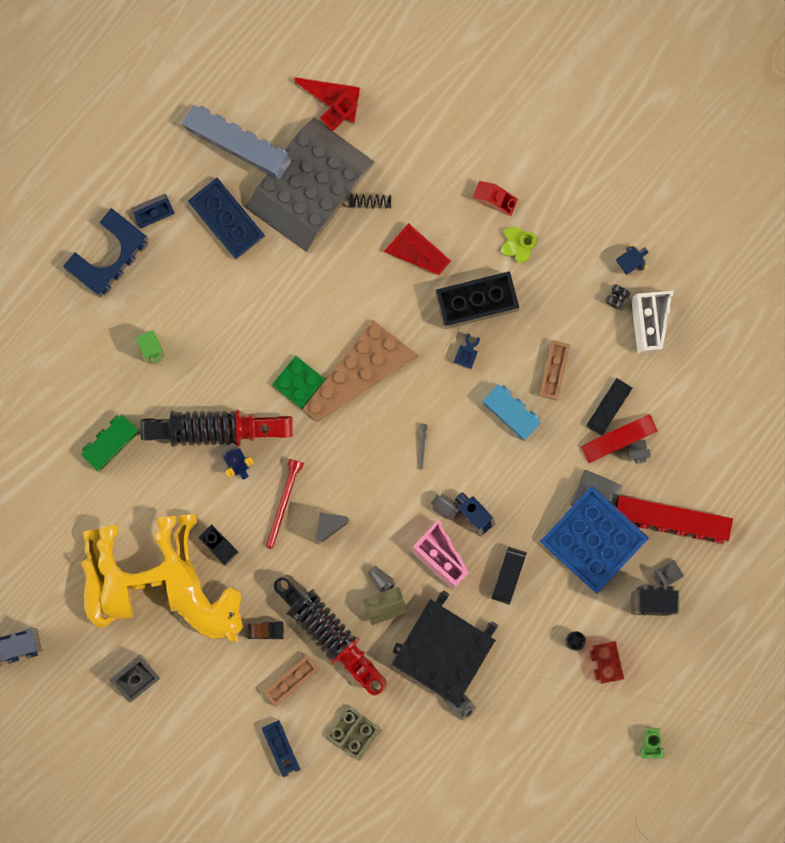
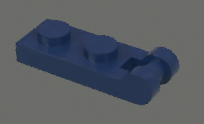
(280, 748)

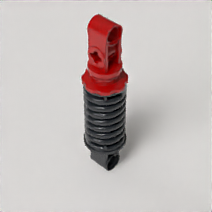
(227, 429)
(339, 645)

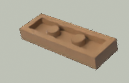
(554, 370)
(291, 681)

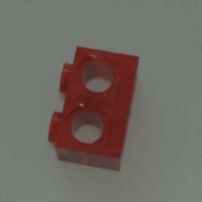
(612, 661)

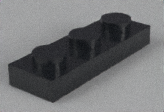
(609, 407)

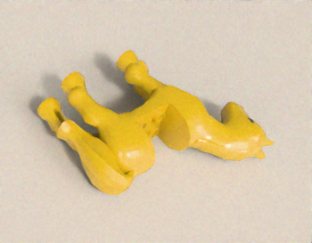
(109, 587)

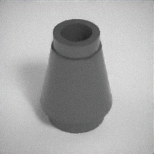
(381, 579)

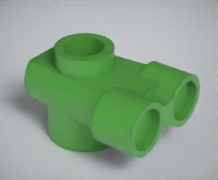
(652, 748)

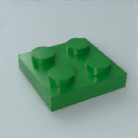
(298, 382)

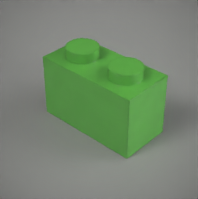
(150, 347)

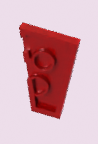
(417, 250)

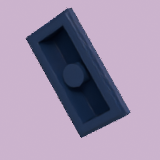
(153, 211)

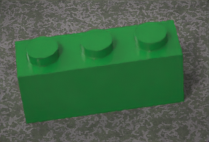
(109, 442)

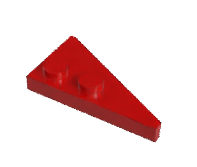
(329, 92)

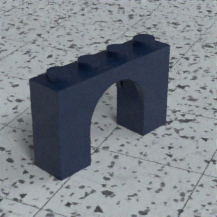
(100, 279)

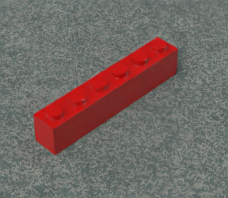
(676, 519)

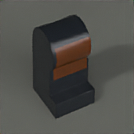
(266, 630)

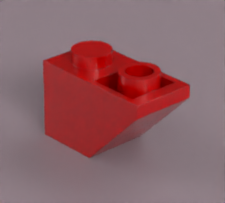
(495, 197)

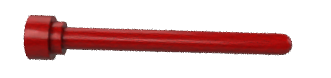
(294, 468)

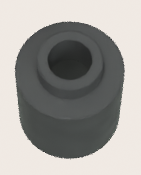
(445, 506)

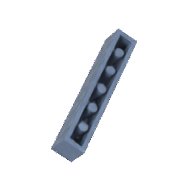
(237, 142)

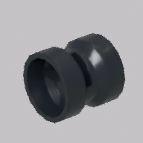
(617, 297)
(575, 638)

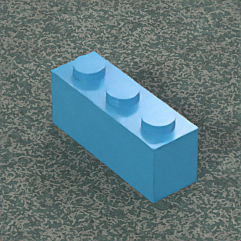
(511, 411)

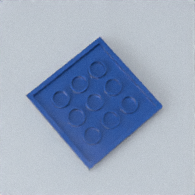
(594, 539)

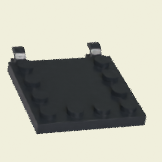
(444, 651)

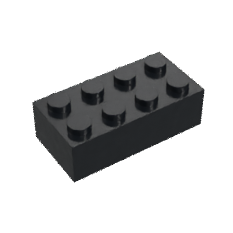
(477, 300)
(657, 602)

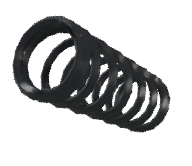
(351, 205)

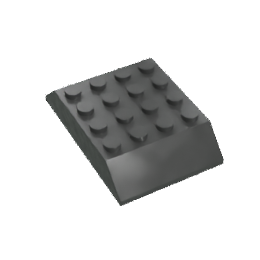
(313, 186)

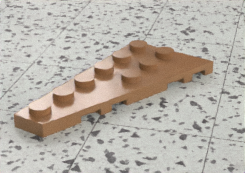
(364, 365)

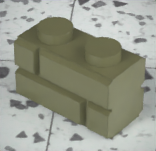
(385, 605)

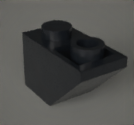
(218, 545)

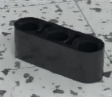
(509, 575)

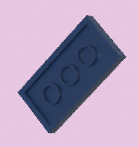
(226, 218)

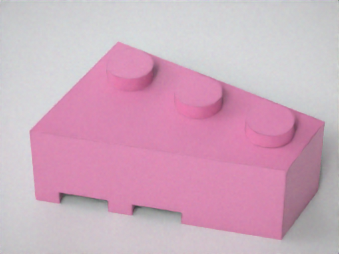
(440, 556)

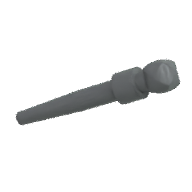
(422, 436)

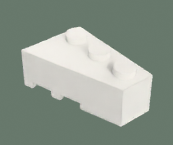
(650, 319)

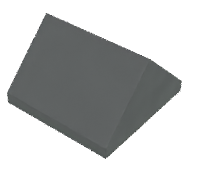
(329, 525)
(134, 678)

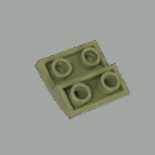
(353, 733)

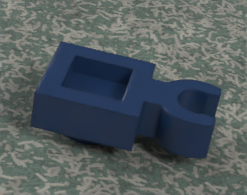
(466, 355)

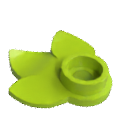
(515, 245)

